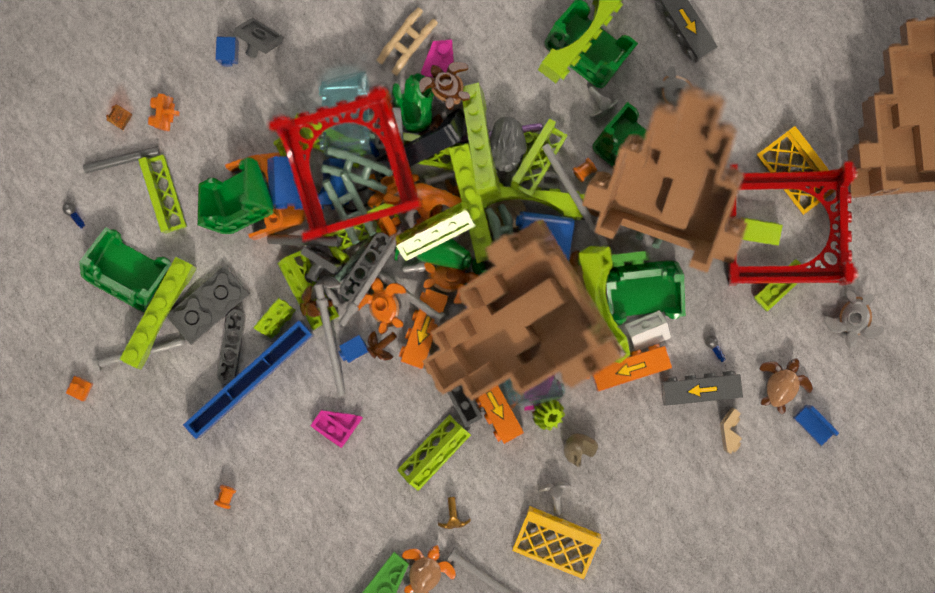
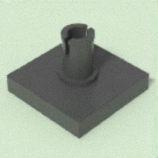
(258, 36)
(321, 261)

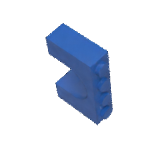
(284, 191)

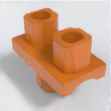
(164, 112)

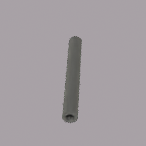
(121, 159)
(298, 240)

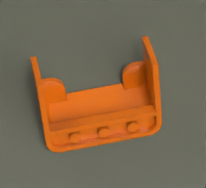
(281, 218)

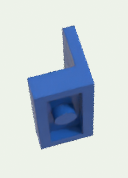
(815, 424)

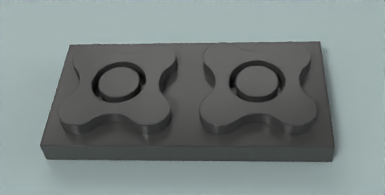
(207, 305)

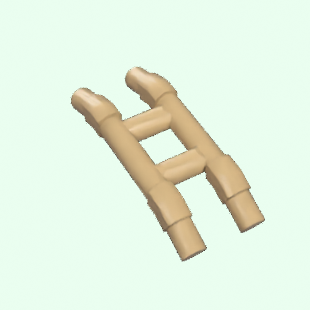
(407, 52)

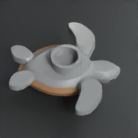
(673, 86)
(855, 319)

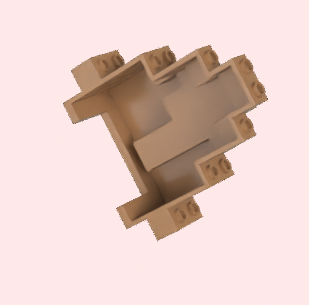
(899, 121)
(676, 181)
(522, 322)

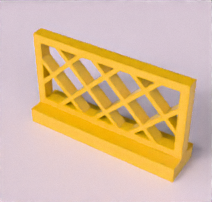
(808, 154)
(563, 527)

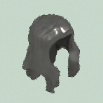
(507, 144)

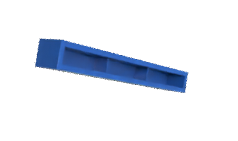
(248, 379)

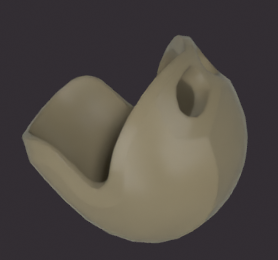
(577, 445)

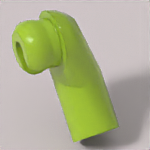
(339, 254)

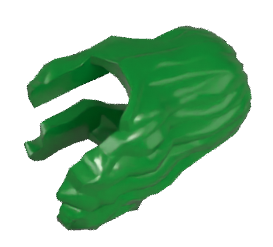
(415, 107)

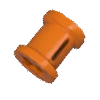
(584, 170)
(225, 496)

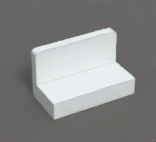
(648, 330)

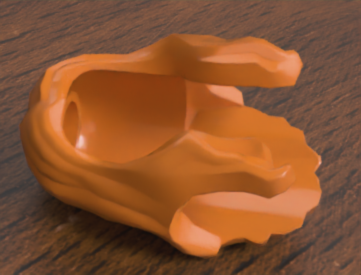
(434, 199)

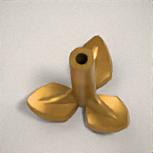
(453, 521)

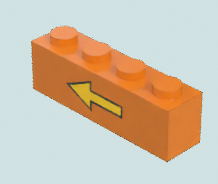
(420, 335)
(635, 366)
(500, 415)

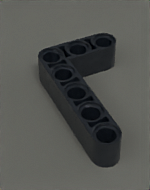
(429, 144)

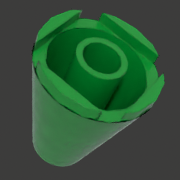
(447, 254)

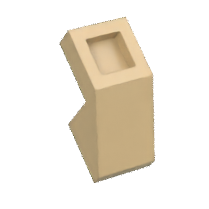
(730, 440)

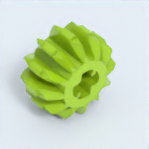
(548, 414)

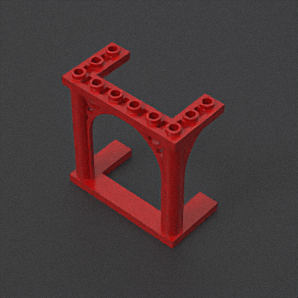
(289, 132)
(843, 271)

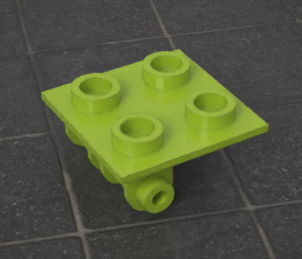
(275, 318)

